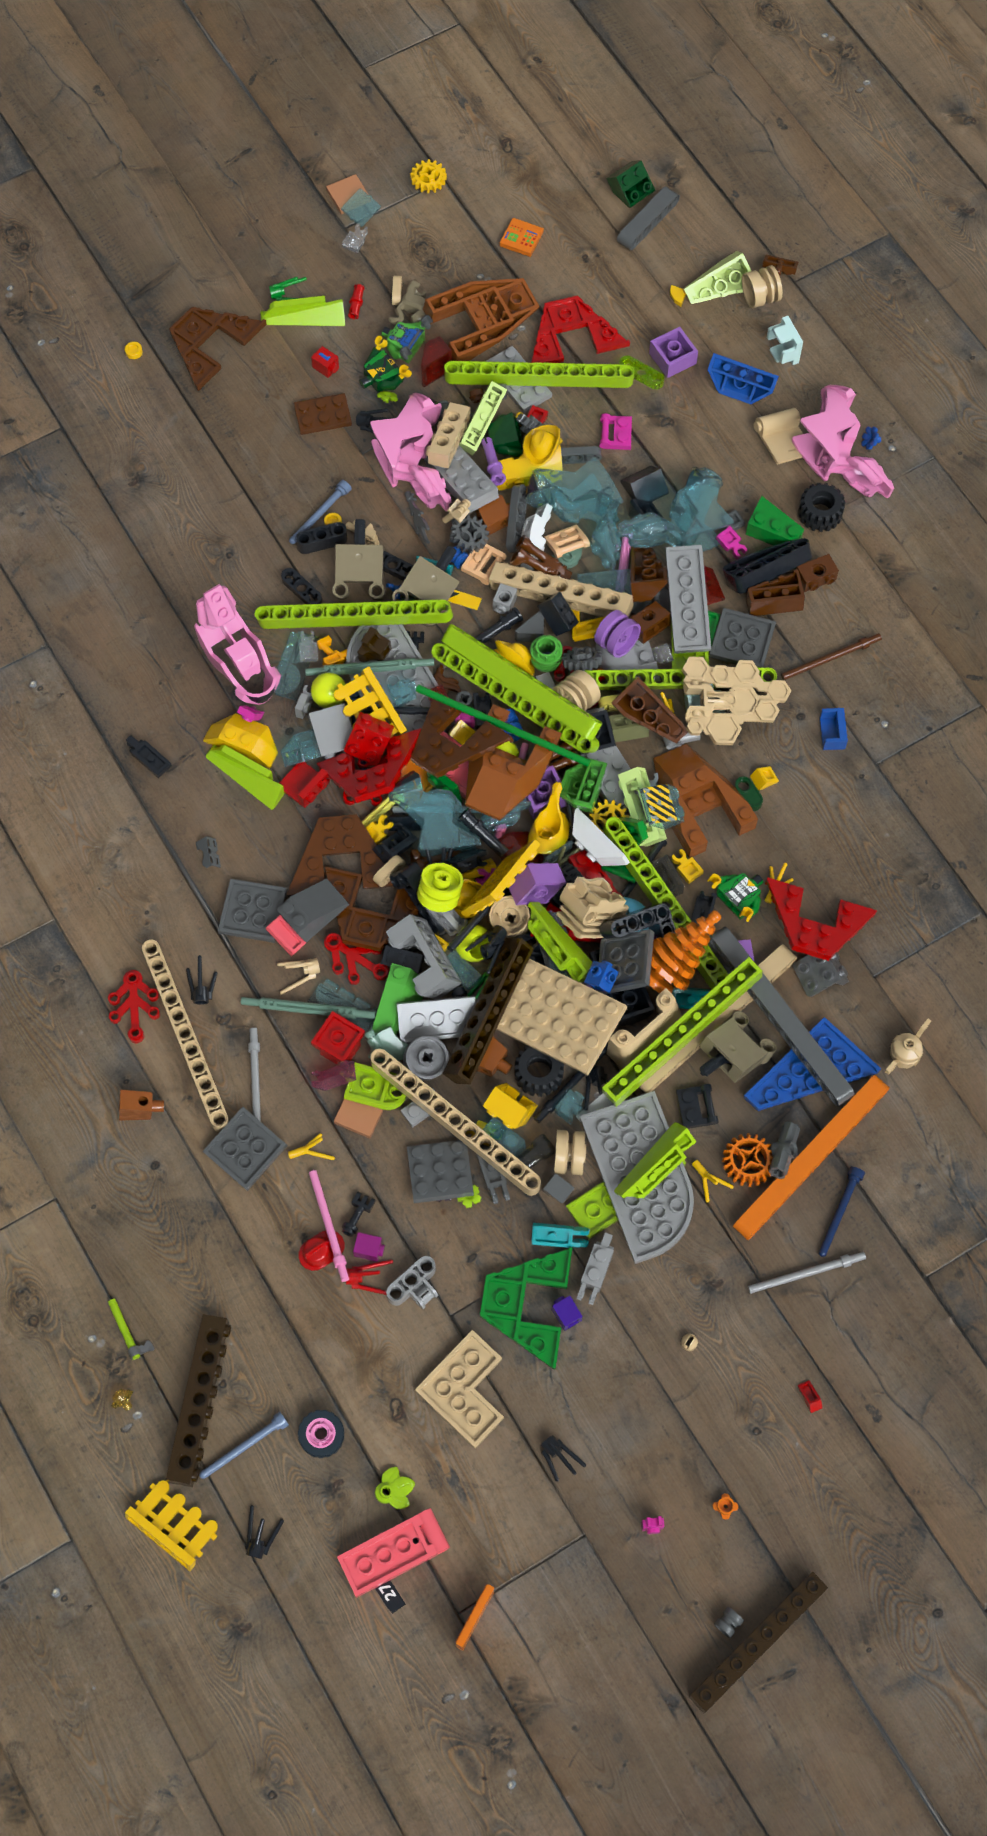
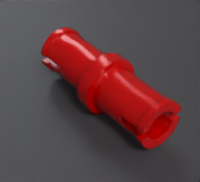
(356, 301)

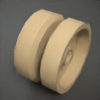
(570, 1152)

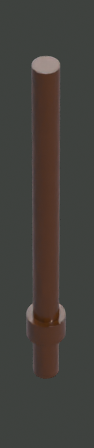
(862, 643)

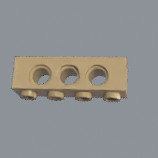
(448, 435)

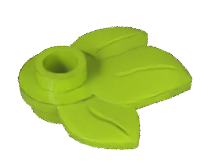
(398, 1489)

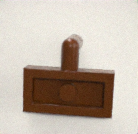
(782, 265)

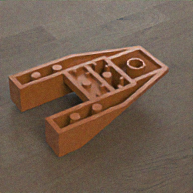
(493, 307)
(504, 780)
(700, 791)

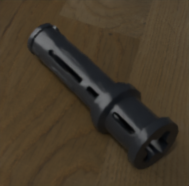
(504, 623)
(476, 826)

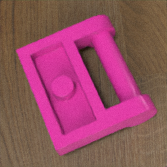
(622, 432)

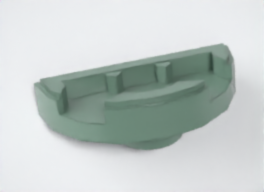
(571, 558)

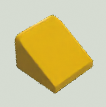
(764, 777)

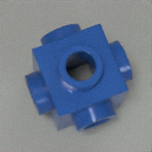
(601, 976)

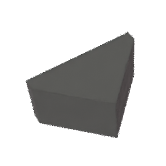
(530, 629)

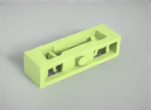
(482, 417)
(635, 780)

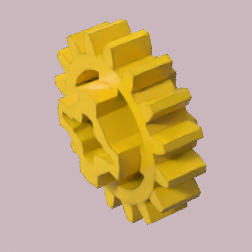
(428, 176)
(600, 818)

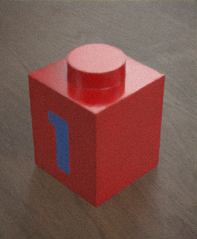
(325, 362)

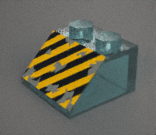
(662, 806)

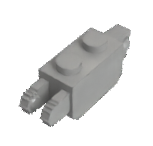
(596, 1268)

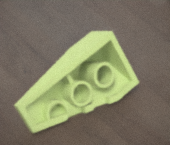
(720, 280)

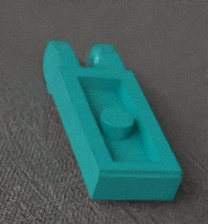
(558, 1235)

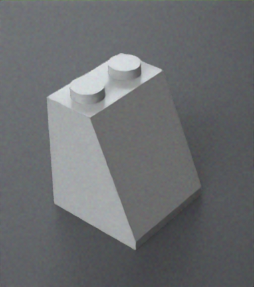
(330, 730)

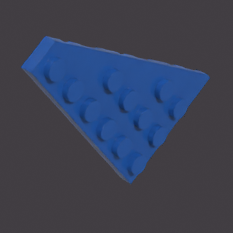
(792, 1080)

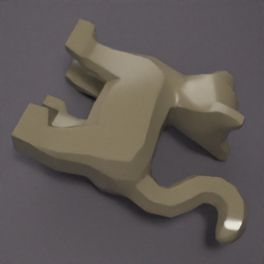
(413, 303)

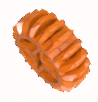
(742, 1155)

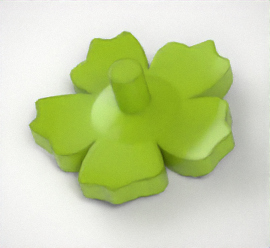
(387, 395)
(467, 1201)

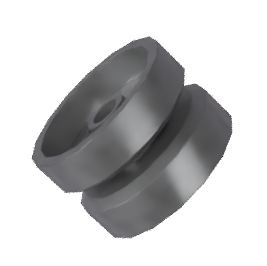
(436, 1053)

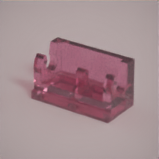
(334, 1076)

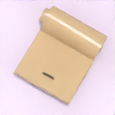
(777, 434)

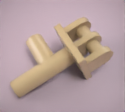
(457, 510)
(370, 534)

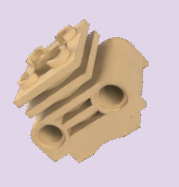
(589, 905)

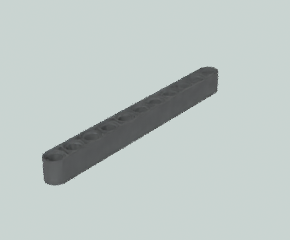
(786, 1022)

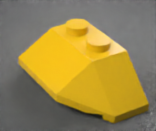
(245, 737)

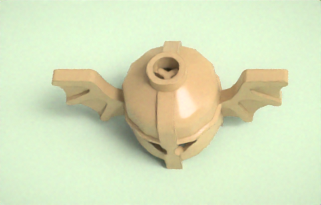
(902, 1053)

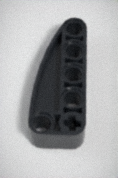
(766, 564)

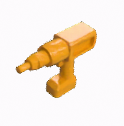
(333, 657)

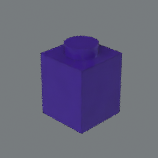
(566, 1312)

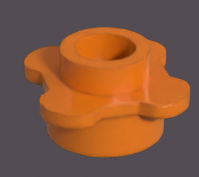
(725, 1500)

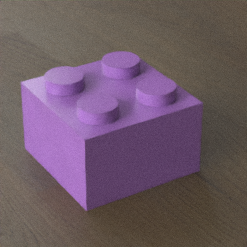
(673, 352)
(540, 796)
(537, 883)

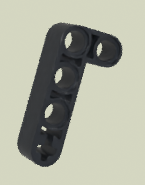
(409, 879)
(655, 917)

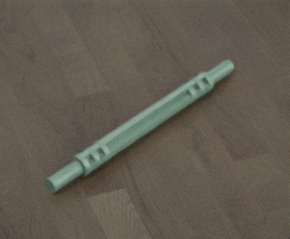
(375, 666)
(309, 1008)

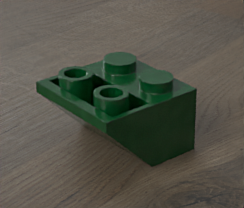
(631, 183)

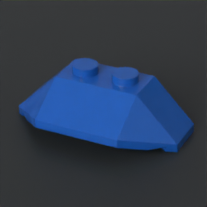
(740, 380)

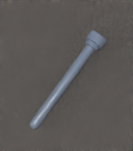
(342, 489)
(277, 1422)

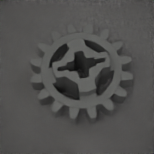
(528, 423)
(469, 534)
(582, 658)

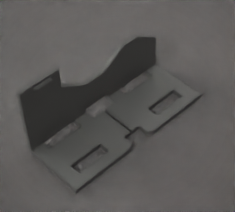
(203, 845)

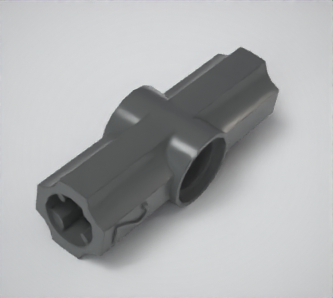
(784, 1150)

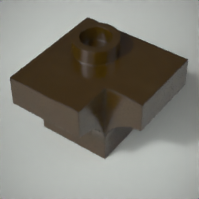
(374, 646)

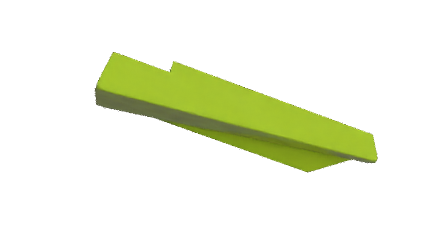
(305, 312)
(248, 774)
(558, 943)
(657, 1163)

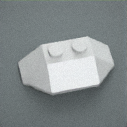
(595, 842)

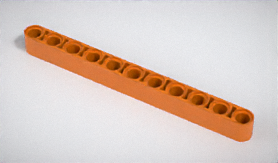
(811, 1157)

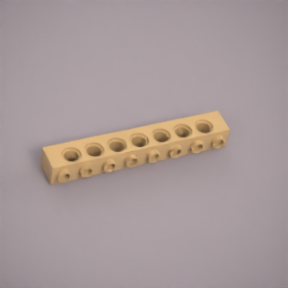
(535, 590)

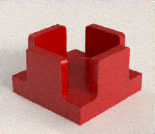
(338, 1039)

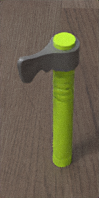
(133, 1350)

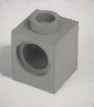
(504, 593)

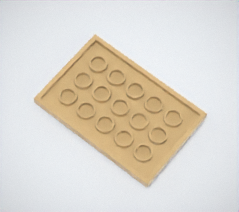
(560, 1017)

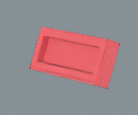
(285, 935)

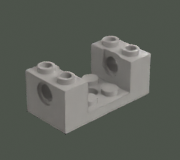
(416, 933)

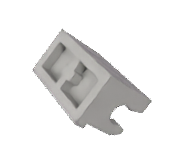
(450, 921)

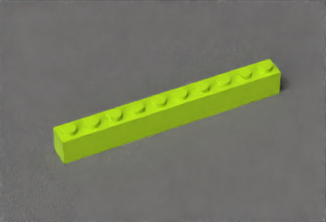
(682, 1032)

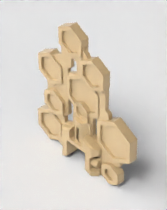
(740, 700)

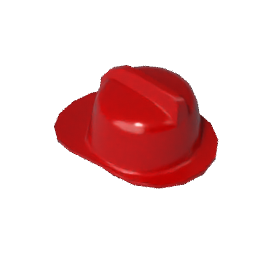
(317, 1251)

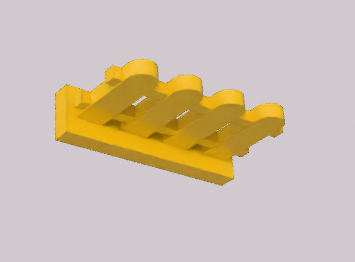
(369, 699)
(161, 1521)

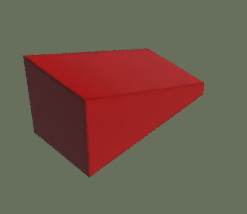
(810, 1396)

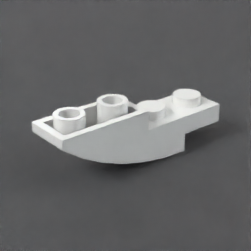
(535, 528)

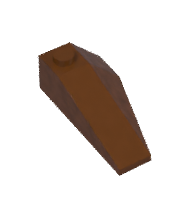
(647, 574)
(646, 709)

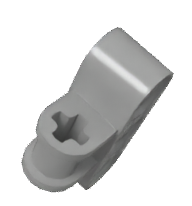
(421, 1291)

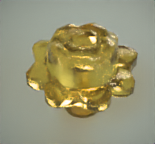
(121, 1399)

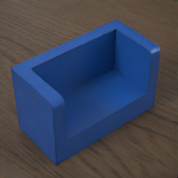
(833, 729)

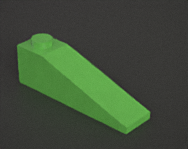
(397, 989)

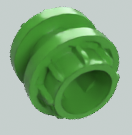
(542, 661)

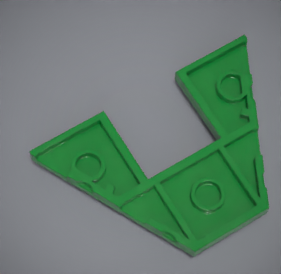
(505, 1298)

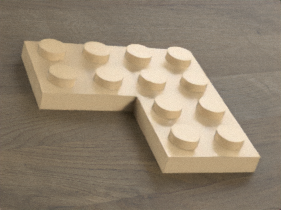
(453, 1393)

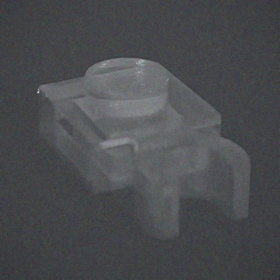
(355, 239)
(308, 649)

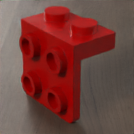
(368, 738)
(304, 783)

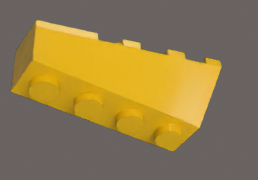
(520, 469)

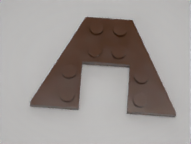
(197, 327)
(441, 755)
(335, 837)
(362, 926)

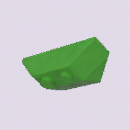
(583, 784)

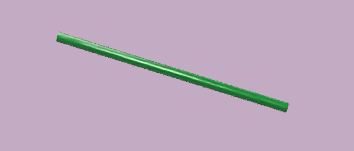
(502, 725)

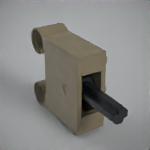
(359, 563)
(429, 580)
(734, 1049)

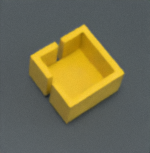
(504, 1105)

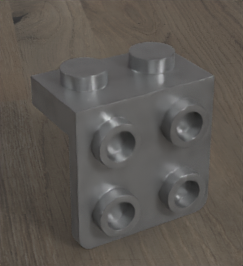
(820, 974)

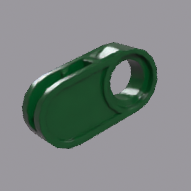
(751, 795)

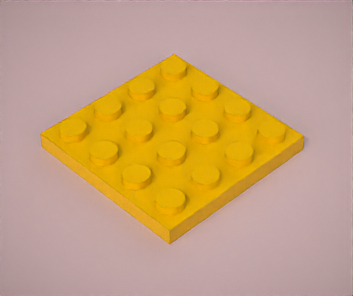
(500, 879)

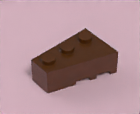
(777, 596)

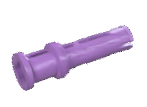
(494, 466)

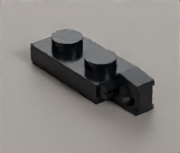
(148, 756)

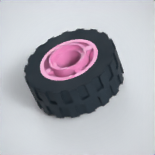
(309, 1427)

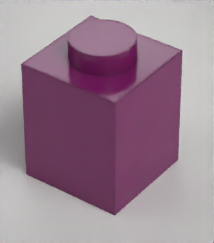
(368, 1247)

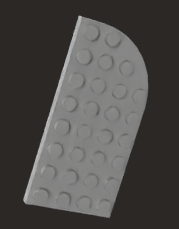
(402, 648)
(618, 1142)

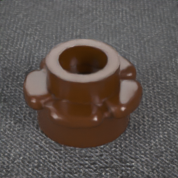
(476, 395)

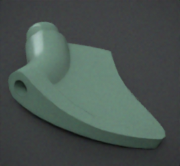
(386, 1040)

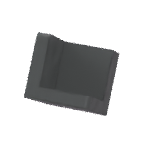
(558, 1188)

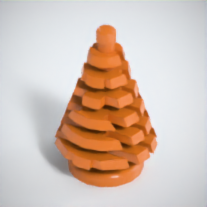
(679, 953)

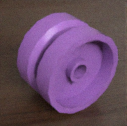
(617, 633)

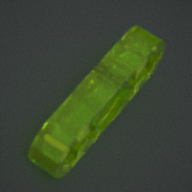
(645, 379)

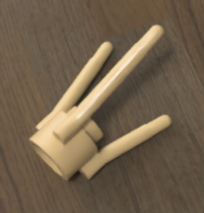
(309, 967)

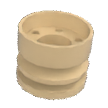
(762, 286)
(579, 689)
(506, 907)

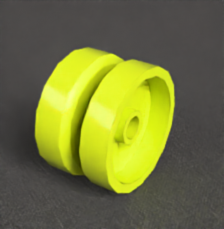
(440, 887)

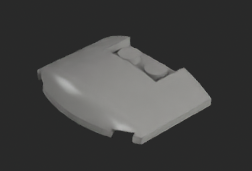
(637, 658)

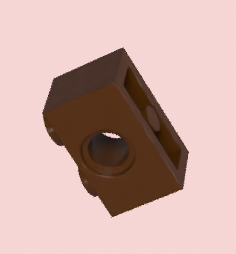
(824, 566)
(652, 621)

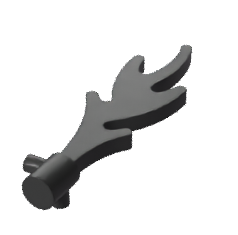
(419, 522)

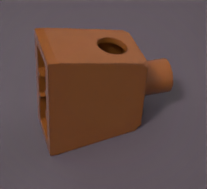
(494, 515)
(495, 1059)
(138, 1105)

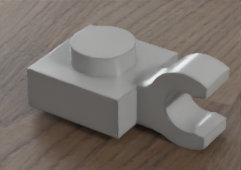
(303, 705)

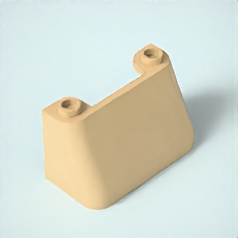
(625, 1047)

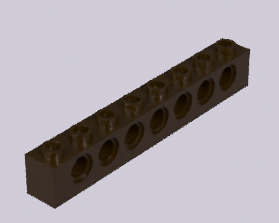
(488, 1011)
(209, 1326)
(758, 1642)

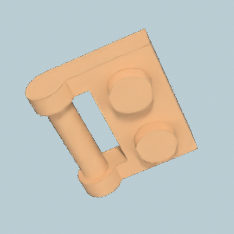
(570, 536)
(477, 560)

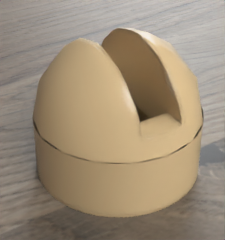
(693, 1344)

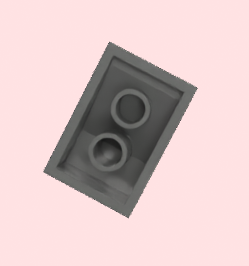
(313, 909)

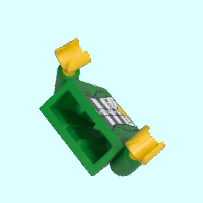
(739, 893)

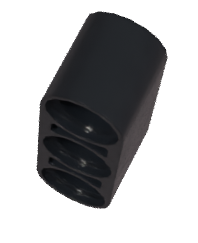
(329, 540)

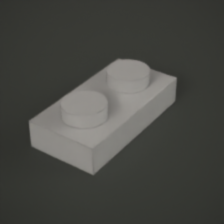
(414, 1113)

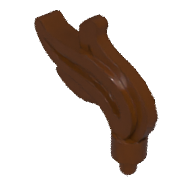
(449, 684)

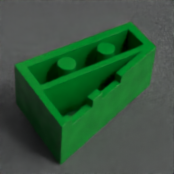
(772, 525)

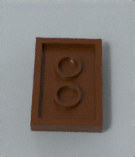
(322, 414)

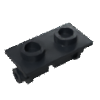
(401, 820)

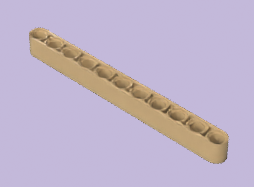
(772, 968)
(182, 1026)
(458, 1130)

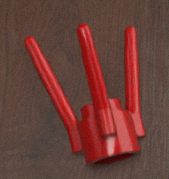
(356, 1276)

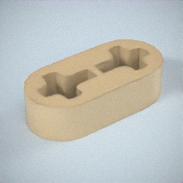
(397, 290)
(382, 877)

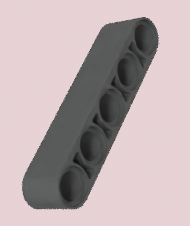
(648, 218)

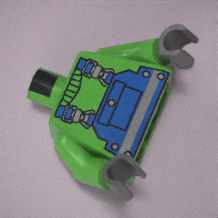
(406, 338)

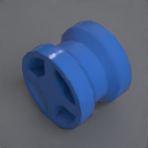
(459, 558)

